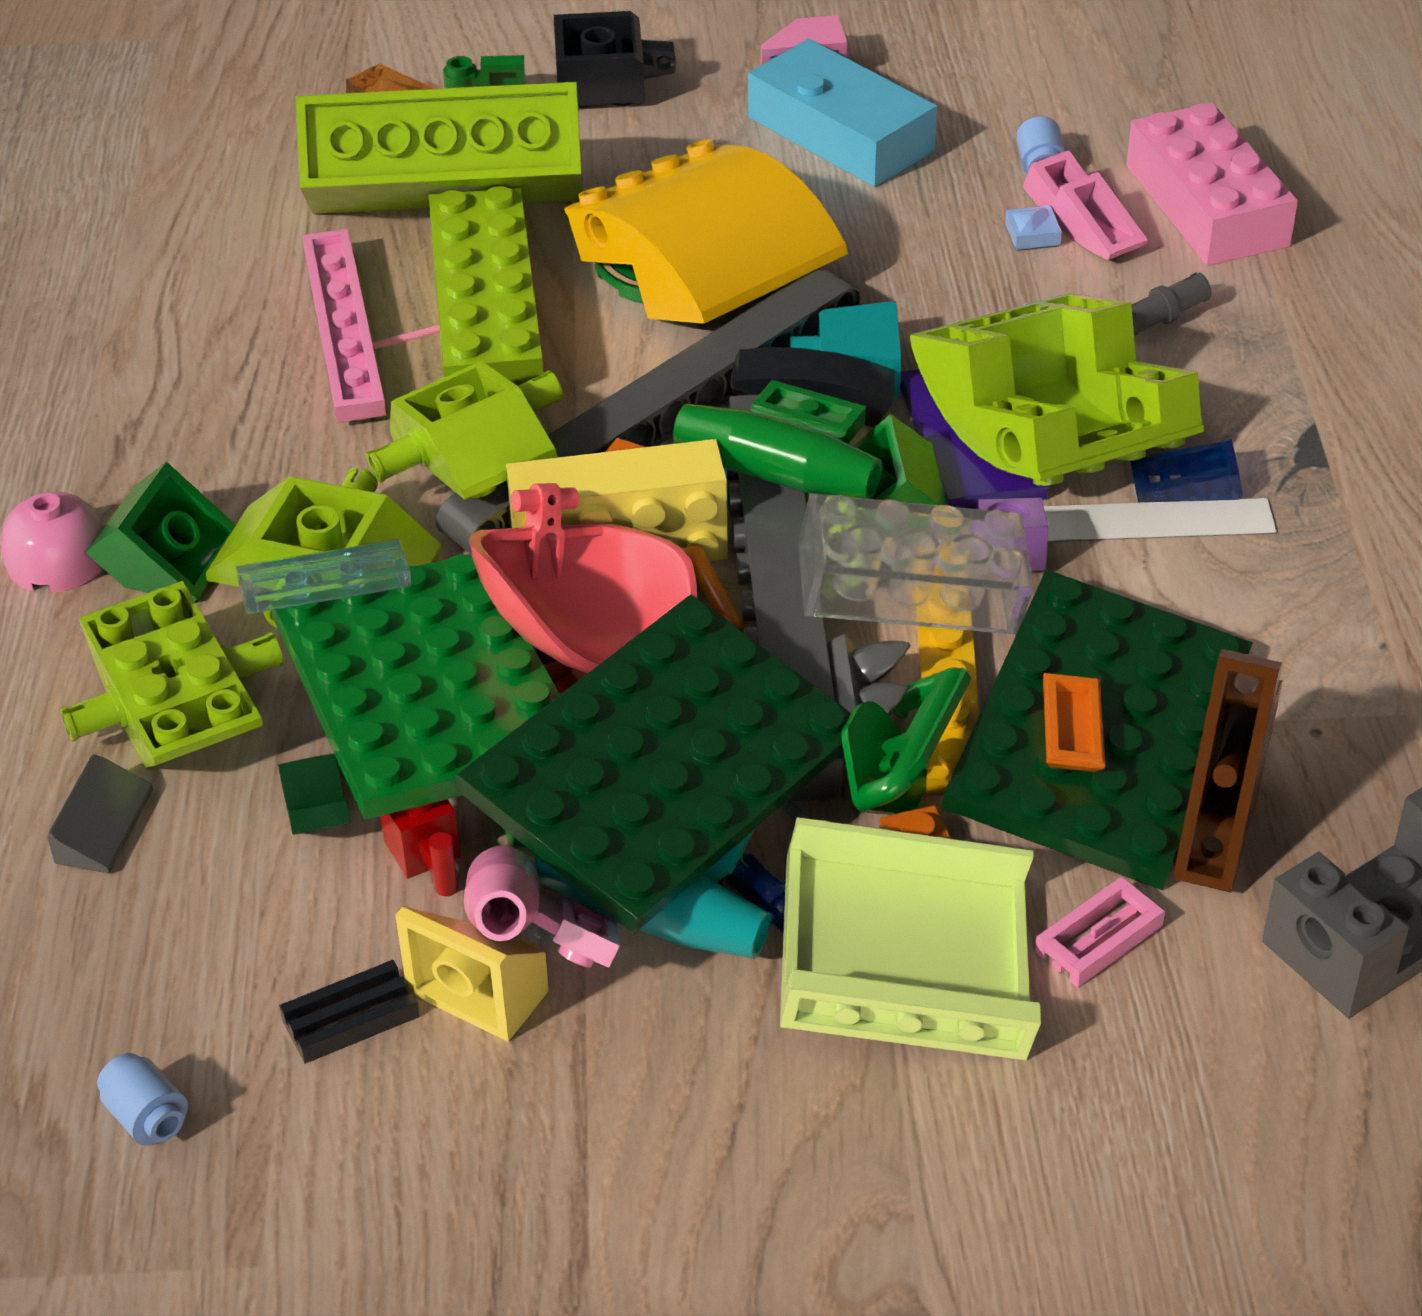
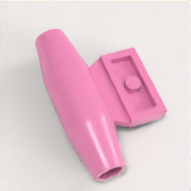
(506, 899)

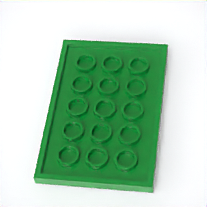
(414, 682)

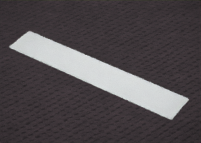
(1159, 519)

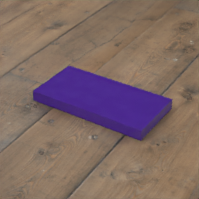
(962, 471)

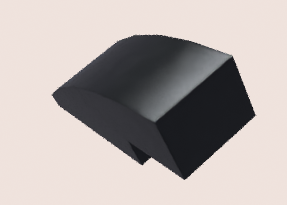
(820, 372)

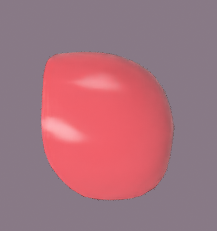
(580, 585)

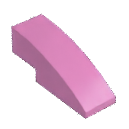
(1083, 206)

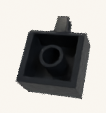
(608, 57)

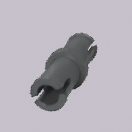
(1167, 302)

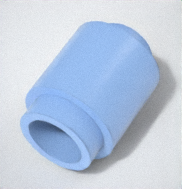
(1038, 140)
(142, 1099)

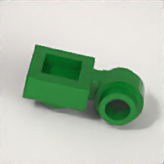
(493, 71)

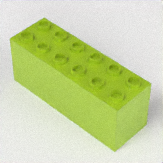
(412, 143)

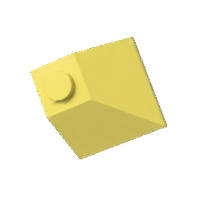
(470, 974)

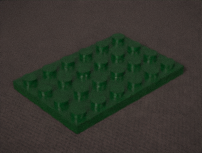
(1154, 710)
(658, 761)

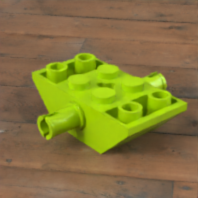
(468, 429)
(319, 517)
(167, 676)

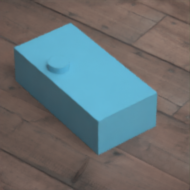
(842, 112)

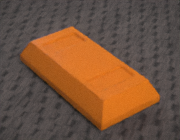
(1073, 722)

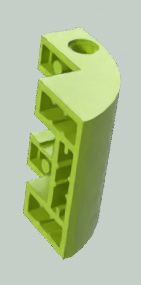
(1056, 387)

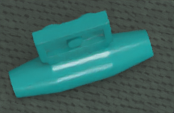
(700, 917)

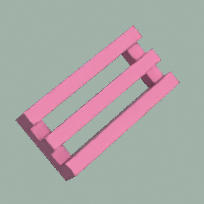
(1107, 939)

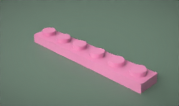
(343, 326)

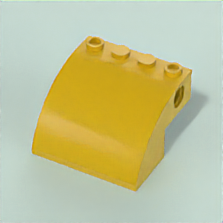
(706, 230)

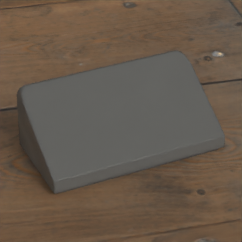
(98, 816)

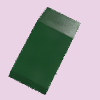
(313, 793)

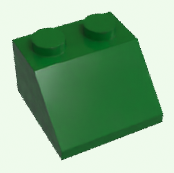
(908, 464)
(162, 535)

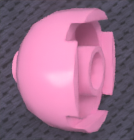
(48, 541)

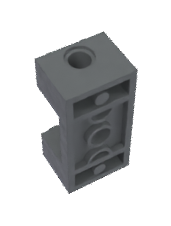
(1340, 926)

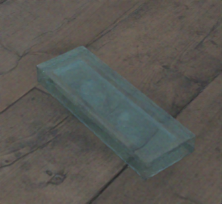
(323, 576)

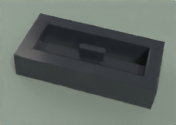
(344, 1003)

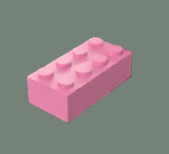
(1211, 183)

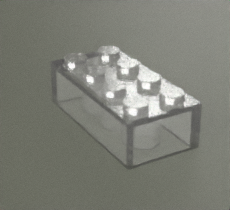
(914, 564)

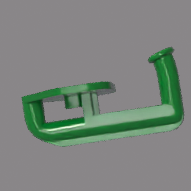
(889, 766)

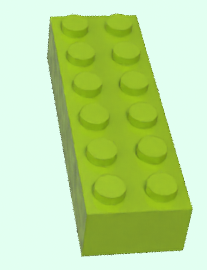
(485, 282)

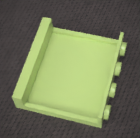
(907, 940)

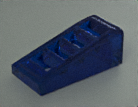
(1206, 474)

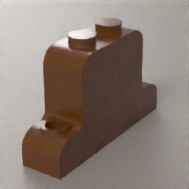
(1228, 768)

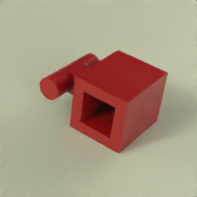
(425, 841)

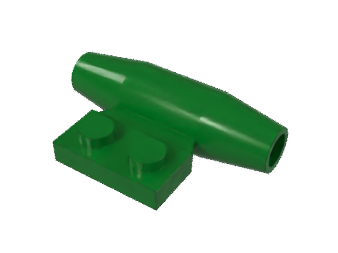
(789, 440)

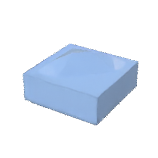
(1033, 227)

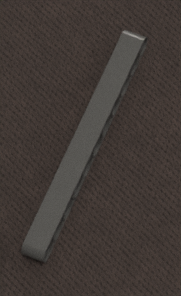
(649, 406)

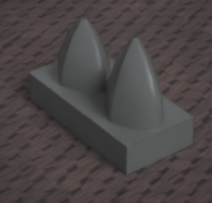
(858, 669)

